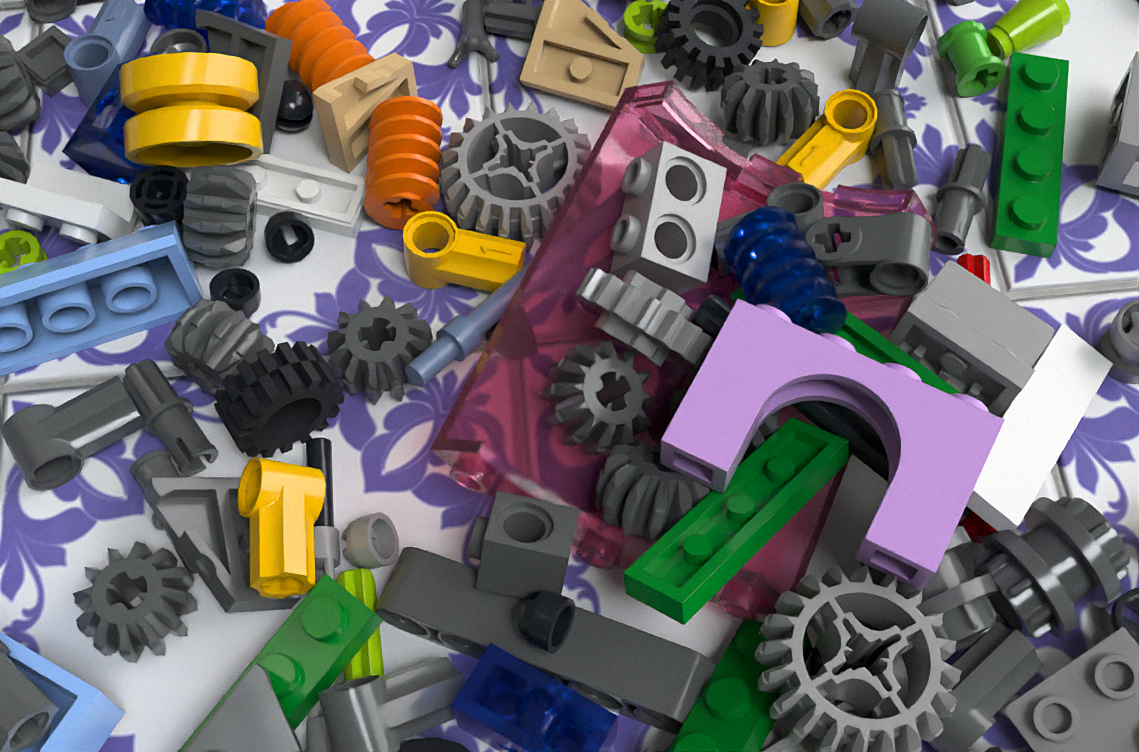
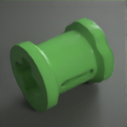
(971, 58)

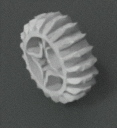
(520, 160)
(834, 613)

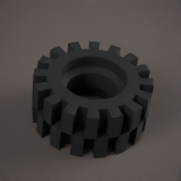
(696, 57)
(278, 399)

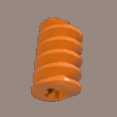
(320, 44)
(403, 160)

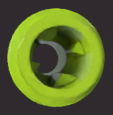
(1027, 26)

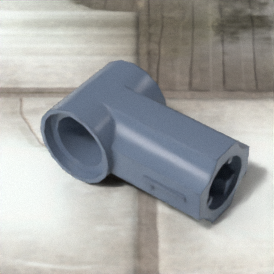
(110, 41)

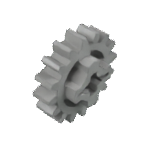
(644, 317)

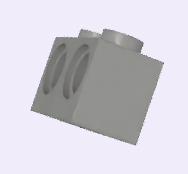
(677, 219)

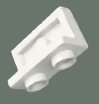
(72, 201)

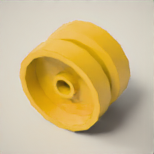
(190, 110)

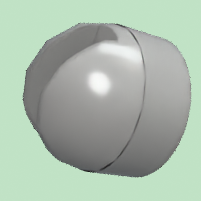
(371, 541)

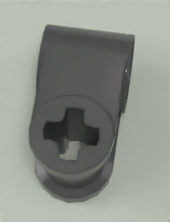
(876, 253)

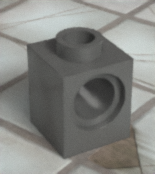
(523, 545)

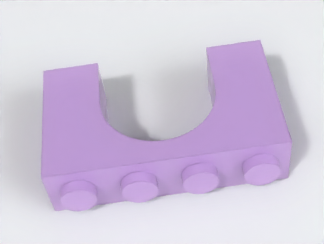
(930, 437)

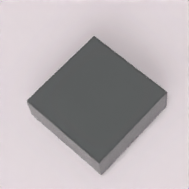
(46, 61)

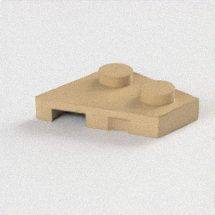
(580, 56)
(347, 104)

